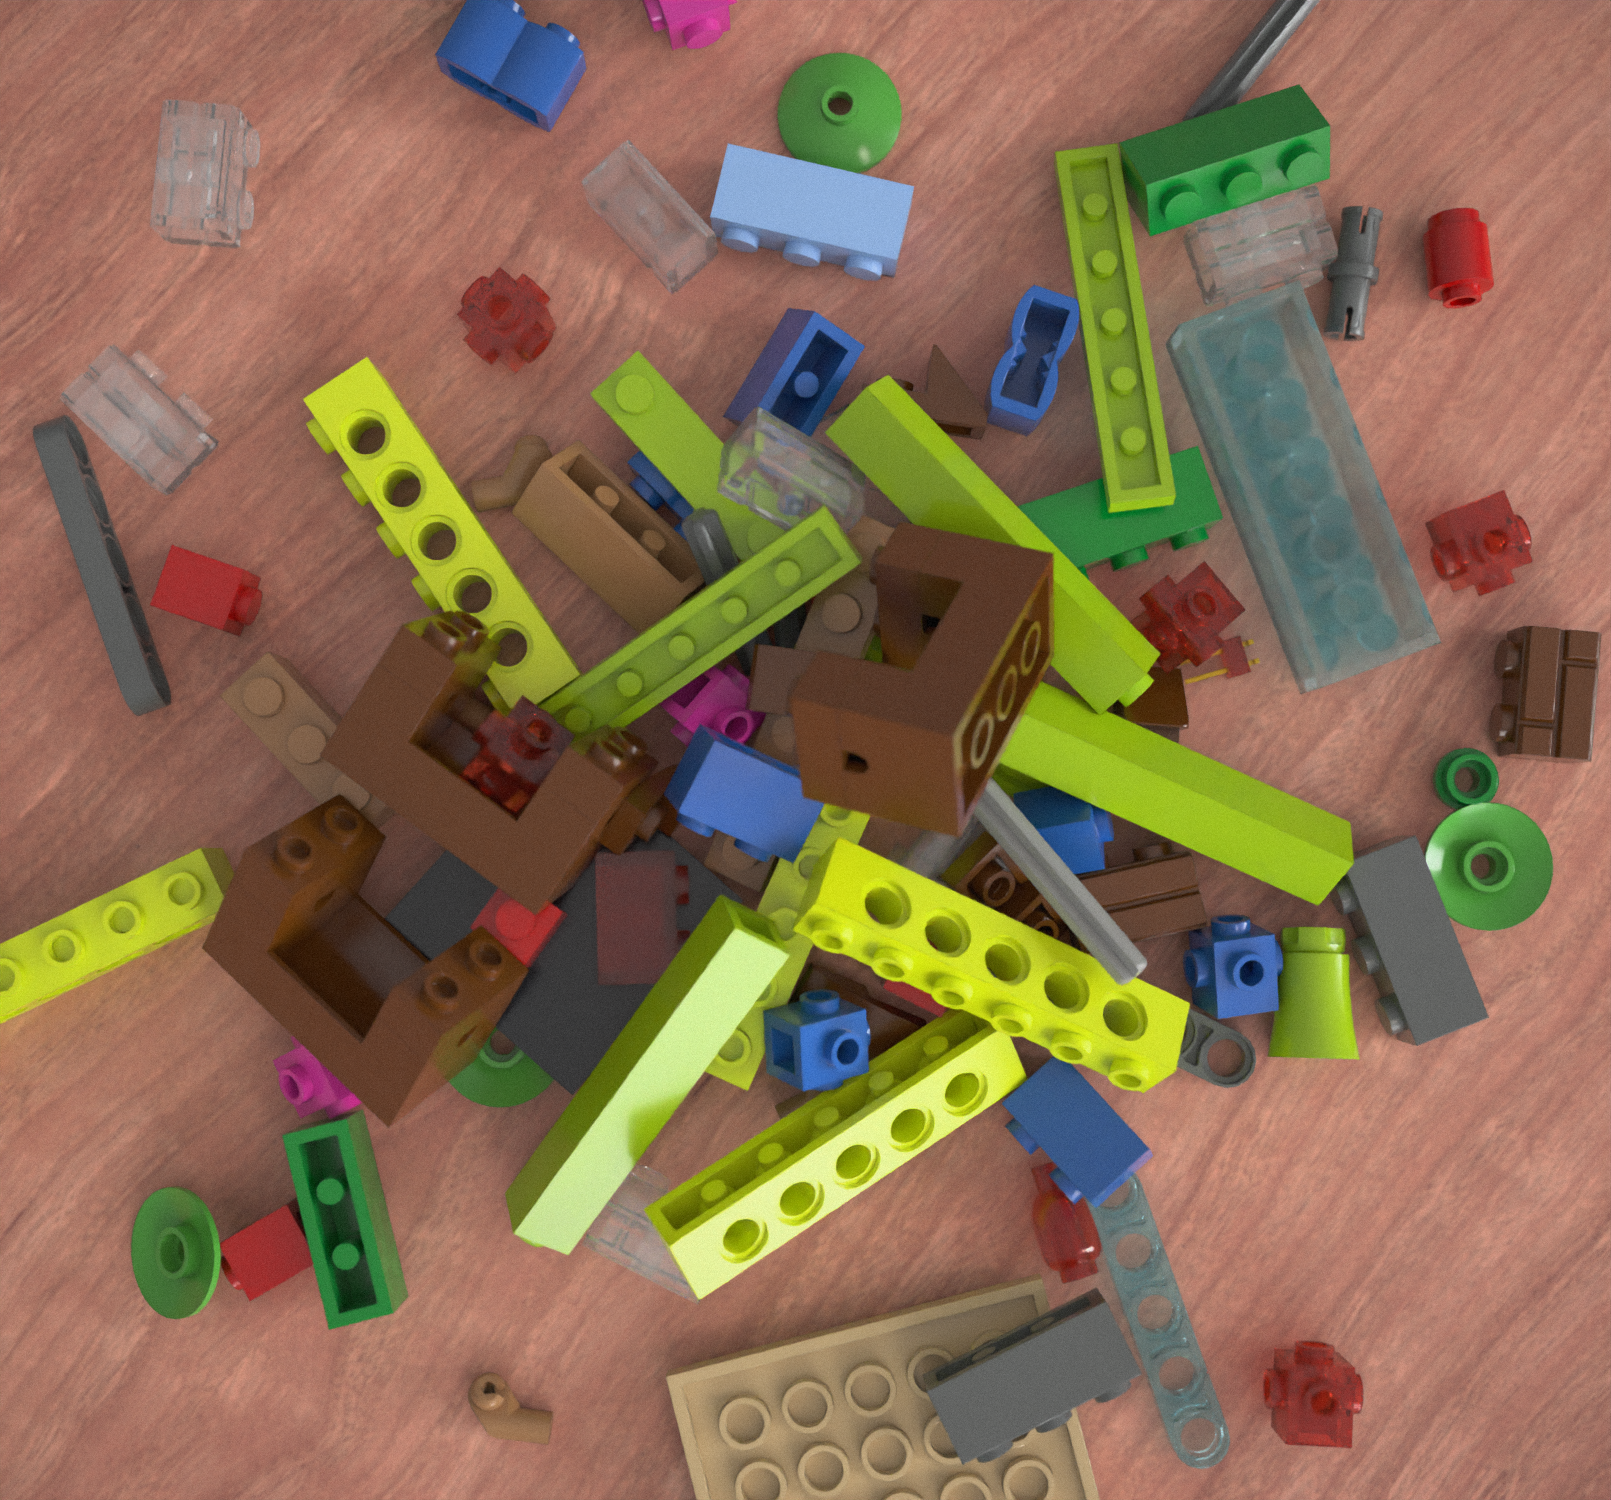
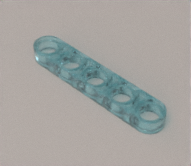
(1169, 1341)

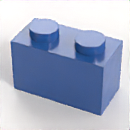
(797, 371)
(743, 795)
(1076, 1130)

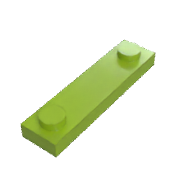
(678, 447)

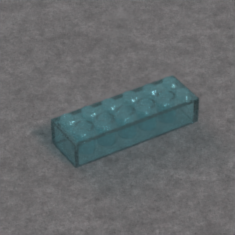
(1300, 487)

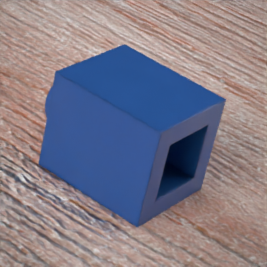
(1069, 826)

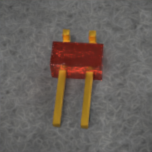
(1233, 659)

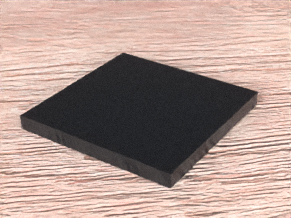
(559, 1008)

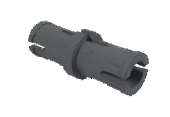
(1353, 273)

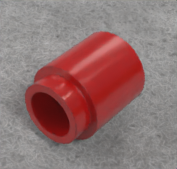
(1457, 257)

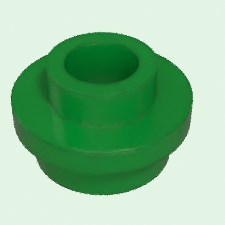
(1483, 773)

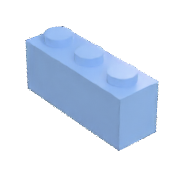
(810, 212)

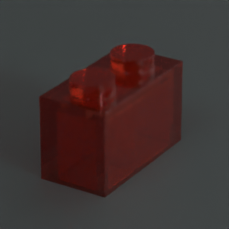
(638, 915)

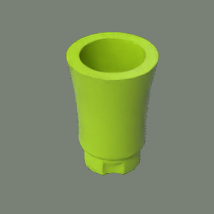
(1314, 996)

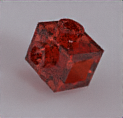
(520, 336)
(1479, 544)
(1187, 617)
(515, 753)
(1313, 1395)

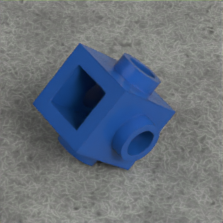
(1233, 967)
(816, 1041)

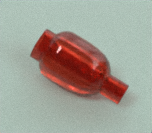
(1063, 1229)

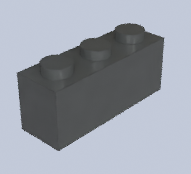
(1407, 943)
(1031, 1377)

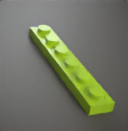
(1114, 329)
(707, 627)

